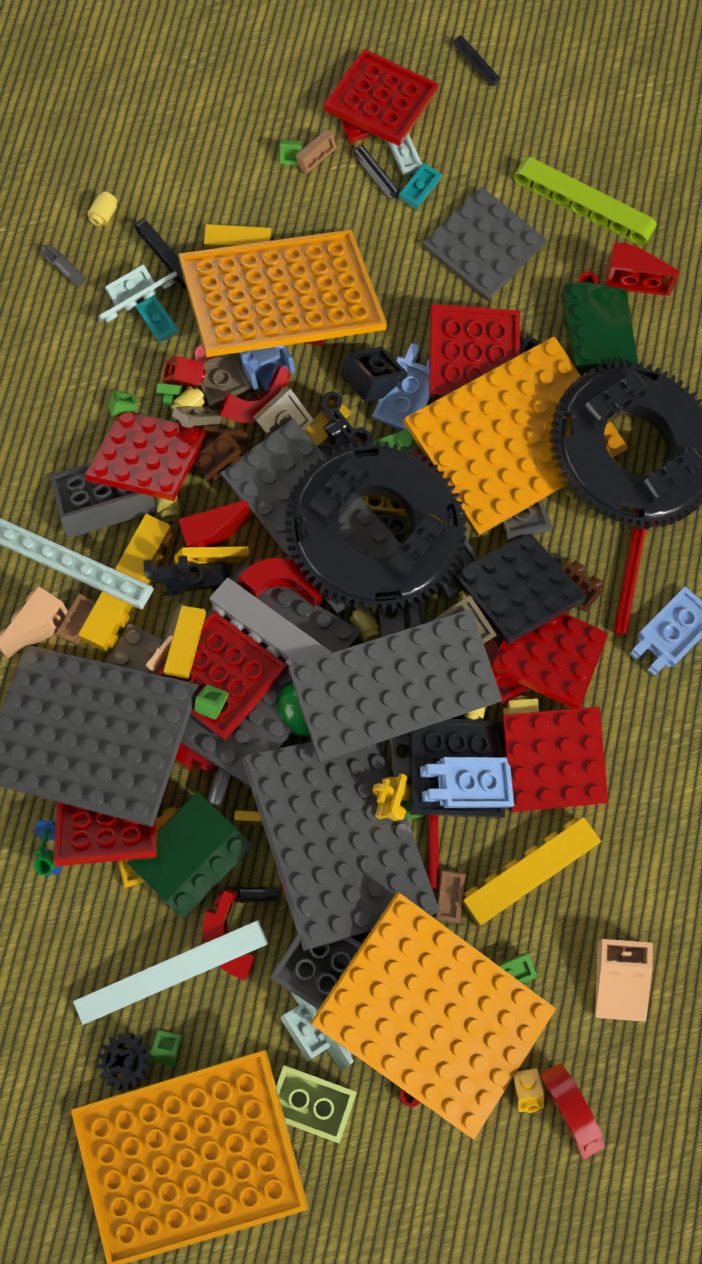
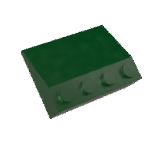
(597, 325)
(192, 854)

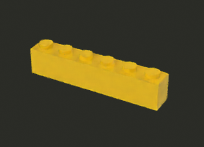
(112, 613)
(531, 871)

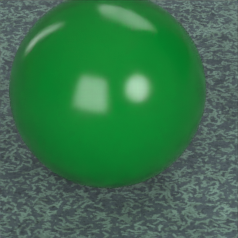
(290, 711)

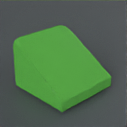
(122, 402)
(210, 701)
(166, 1048)

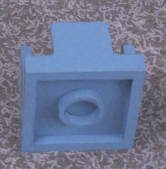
(261, 364)

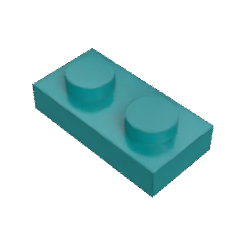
(420, 186)
(157, 319)

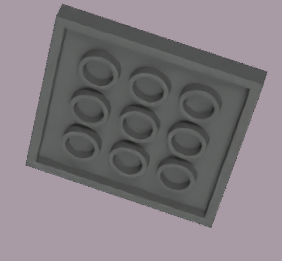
(484, 243)

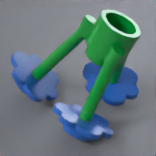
(44, 863)

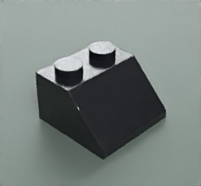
(372, 373)

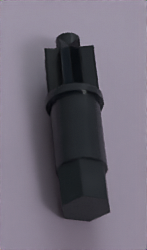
(255, 894)

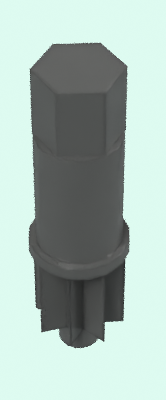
(63, 265)

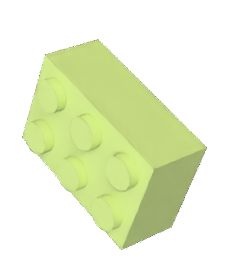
(314, 1103)

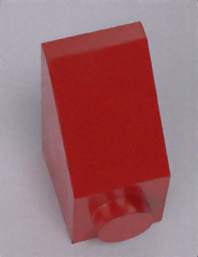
(184, 372)

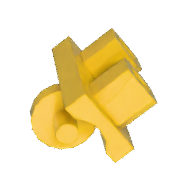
(390, 794)

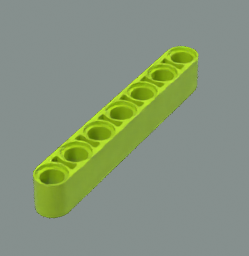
(585, 201)

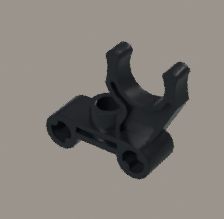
(338, 427)
(175, 578)

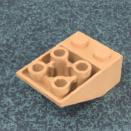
(32, 623)
(623, 979)

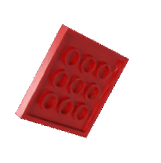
(381, 97)
(469, 344)
(146, 455)
(554, 659)
(232, 664)
(556, 758)
(96, 838)

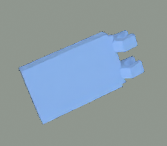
(407, 396)
(672, 631)
(470, 782)

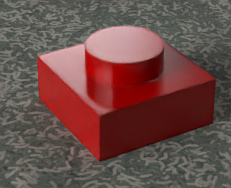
(353, 132)

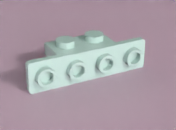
(131, 288)
(309, 1038)

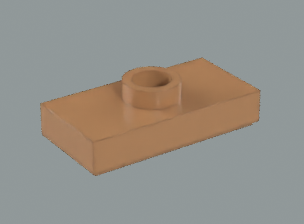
(316, 151)
(75, 619)
(450, 897)

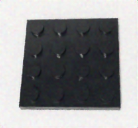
(519, 587)
(450, 739)

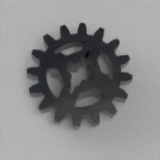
(114, 1059)

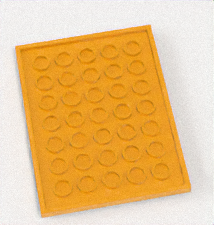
(280, 293)
(497, 435)
(433, 1015)
(188, 1159)

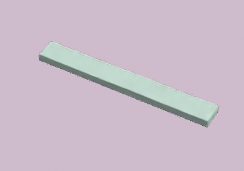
(74, 565)
(170, 972)

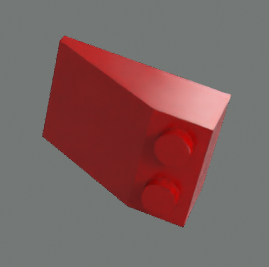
(639, 271)
(214, 526)

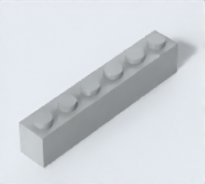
(265, 625)

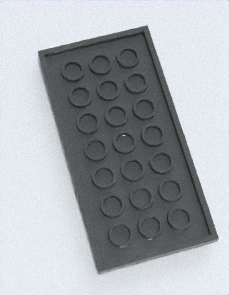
(267, 478)
(394, 684)

